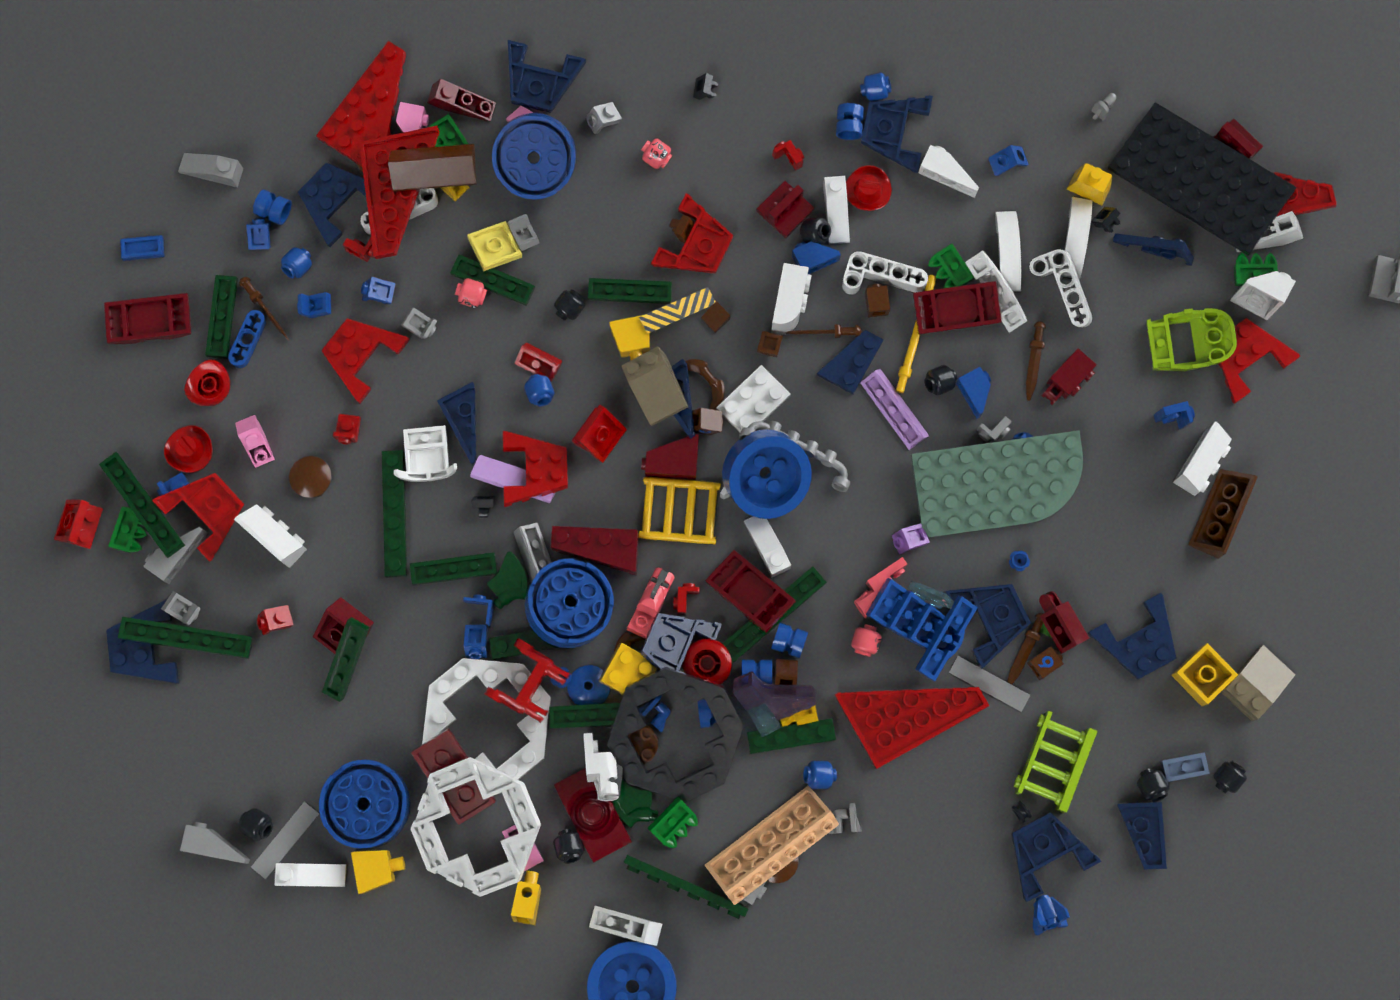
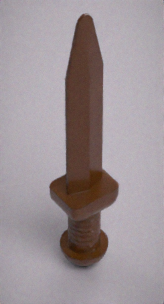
(256, 296)
(838, 331)
(1036, 347)
(1026, 648)

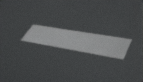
(989, 683)
(285, 840)

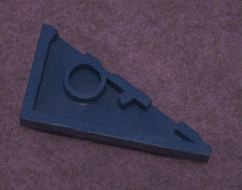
(1157, 246)
(460, 412)
(685, 416)

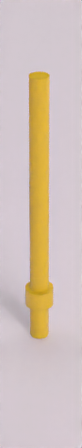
(905, 370)

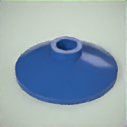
(581, 696)

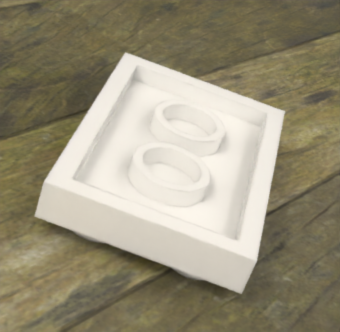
(753, 399)

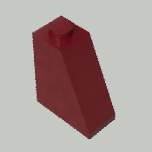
(673, 460)

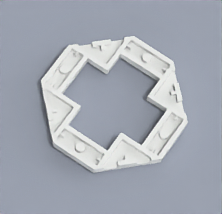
(491, 674)
(489, 783)

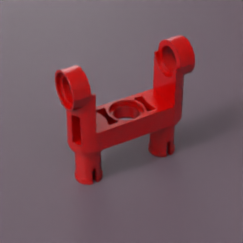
(523, 702)

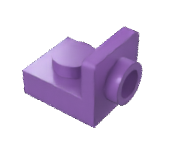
(910, 538)

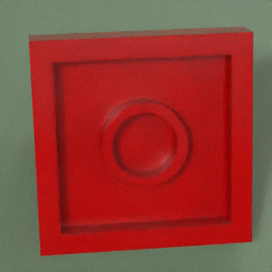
(599, 433)
(78, 523)

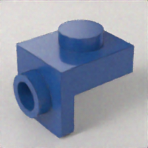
(314, 305)

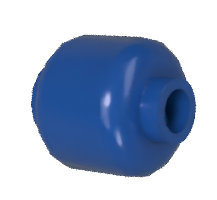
(876, 87)
(296, 262)
(539, 390)
(819, 774)

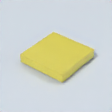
(494, 246)

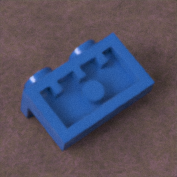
(1181, 412)

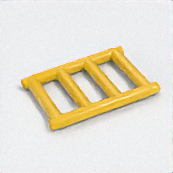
(687, 537)

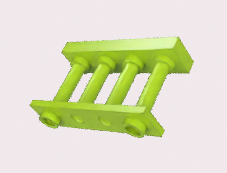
(1077, 759)

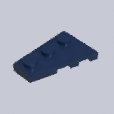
(852, 362)
(1146, 830)

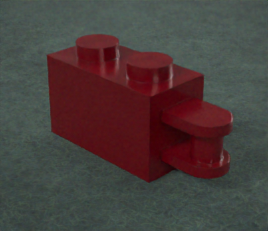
(1069, 376)
(1061, 622)

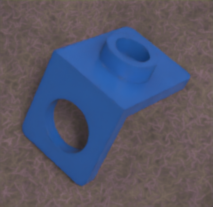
(1007, 159)
(481, 599)

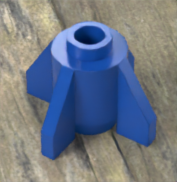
(1048, 914)

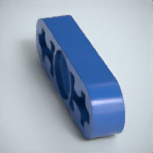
(235, 350)

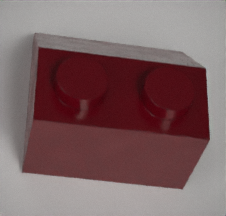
(334, 621)

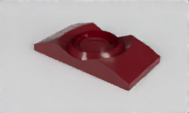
(957, 307)
(147, 319)
(750, 591)
(593, 819)

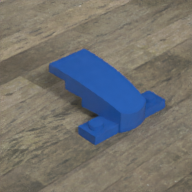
(922, 624)

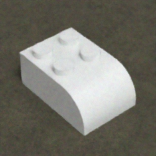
(791, 298)

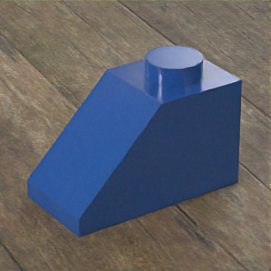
(814, 256)
(975, 389)

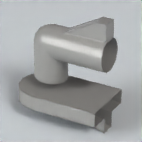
(1102, 107)
(843, 814)

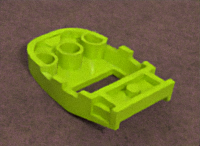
(1211, 335)

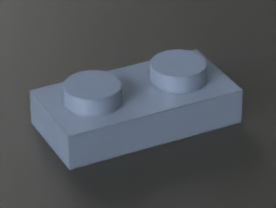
(1185, 767)

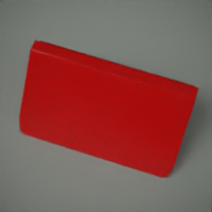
(538, 361)

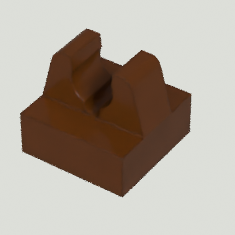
(682, 227)
(769, 344)

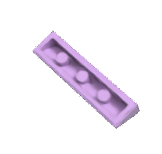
(894, 409)
(502, 475)

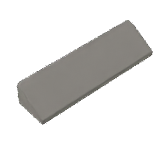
(532, 548)

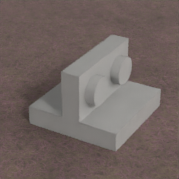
(1386, 279)

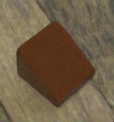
(716, 317)

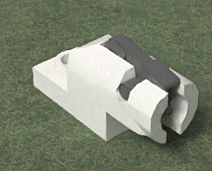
(602, 770)

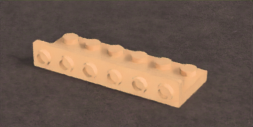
(771, 844)

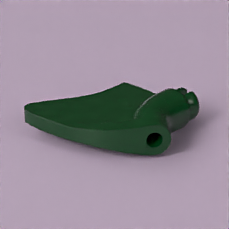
(509, 582)
(634, 805)

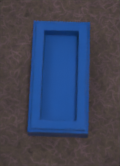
(142, 247)

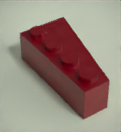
(598, 545)

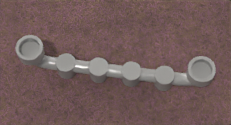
(827, 458)

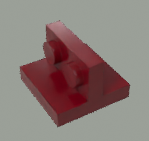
(1239, 139)
(785, 208)

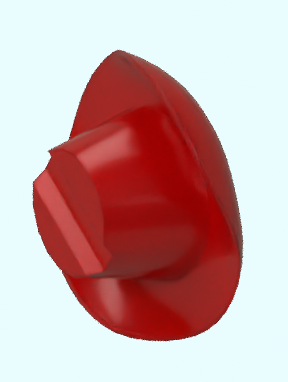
(868, 188)
(208, 384)
(188, 449)
(708, 661)

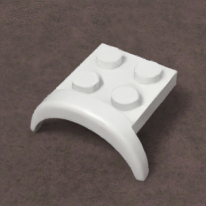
(426, 455)

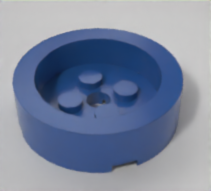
(538, 134)
(778, 490)
(563, 624)
(381, 820)
(632, 962)

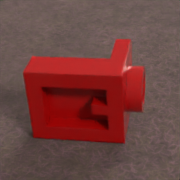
(357, 248)
(347, 429)

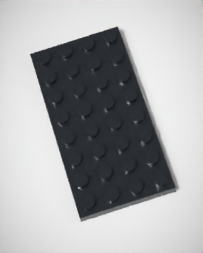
(1202, 178)

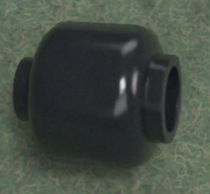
(815, 230)
(569, 305)
(940, 380)
(1230, 777)
(1153, 785)
(256, 824)
(568, 846)

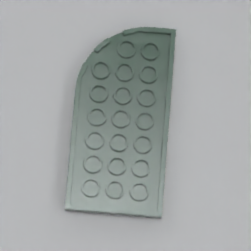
(996, 482)

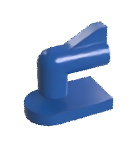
(660, 719)

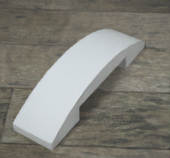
(1078, 233)
(1009, 248)
(986, 271)

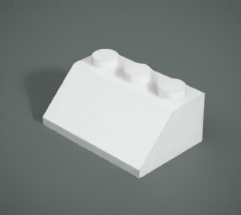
(1264, 293)
(1204, 460)
(272, 534)

